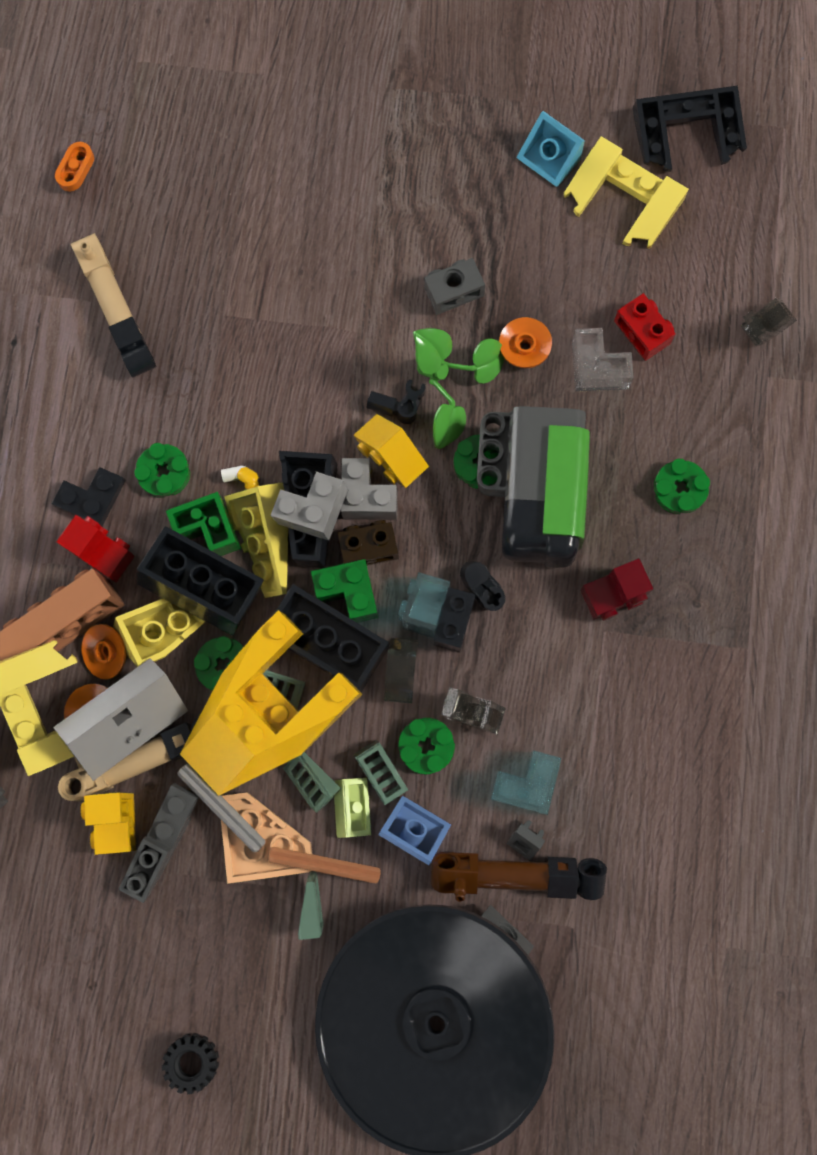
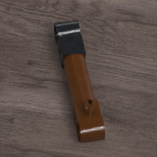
(559, 876)

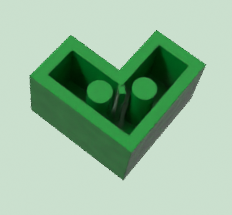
(208, 518)
(347, 582)

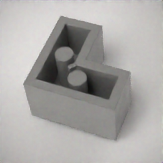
(364, 499)
(313, 514)

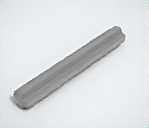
(222, 808)

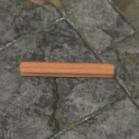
(323, 865)

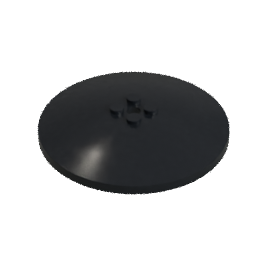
(422, 1085)

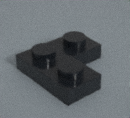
(95, 501)

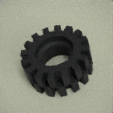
(172, 1063)

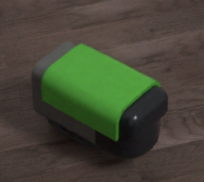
(543, 481)

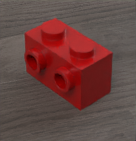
(645, 326)

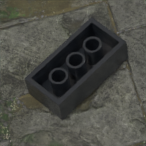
(198, 580)
(332, 639)

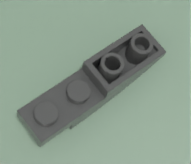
(159, 843)

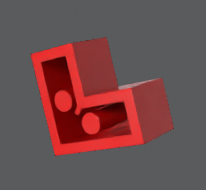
(89, 543)

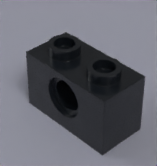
(454, 619)

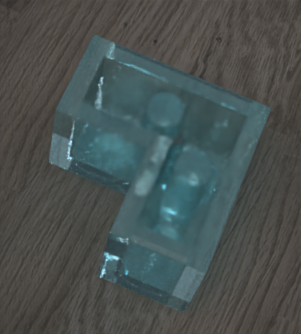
(424, 604)
(532, 791)

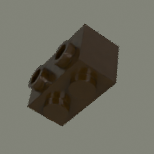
(371, 543)

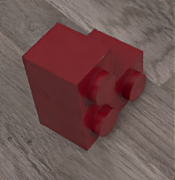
(622, 588)

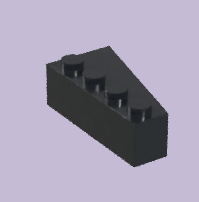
(297, 477)

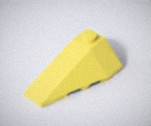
(262, 535)
(155, 630)

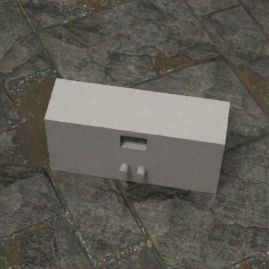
(121, 718)

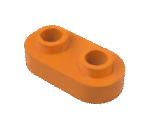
(73, 168)

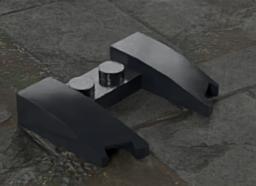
(717, 104)

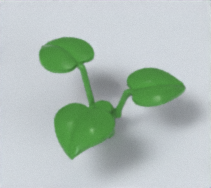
(431, 350)

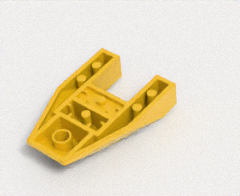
(251, 723)

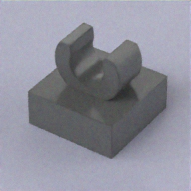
(526, 841)

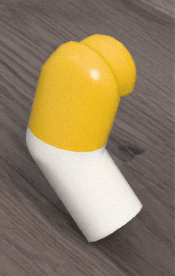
(241, 473)

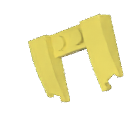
(608, 164)
(34, 745)

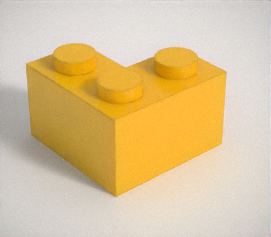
(392, 449)
(112, 821)

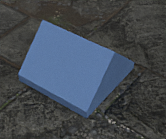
(415, 830)

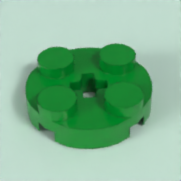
(158, 456)
(463, 463)
(681, 471)
(209, 654)
(440, 737)

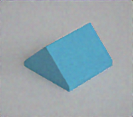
(551, 149)

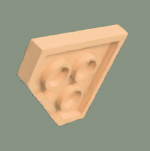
(248, 865)

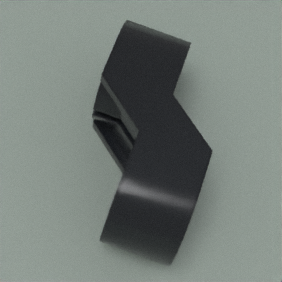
(491, 595)

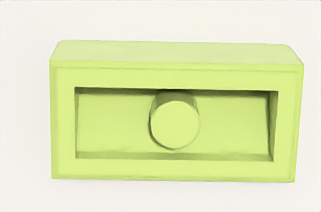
(352, 808)

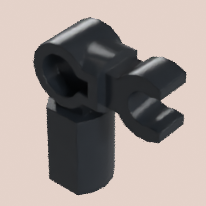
(404, 410)

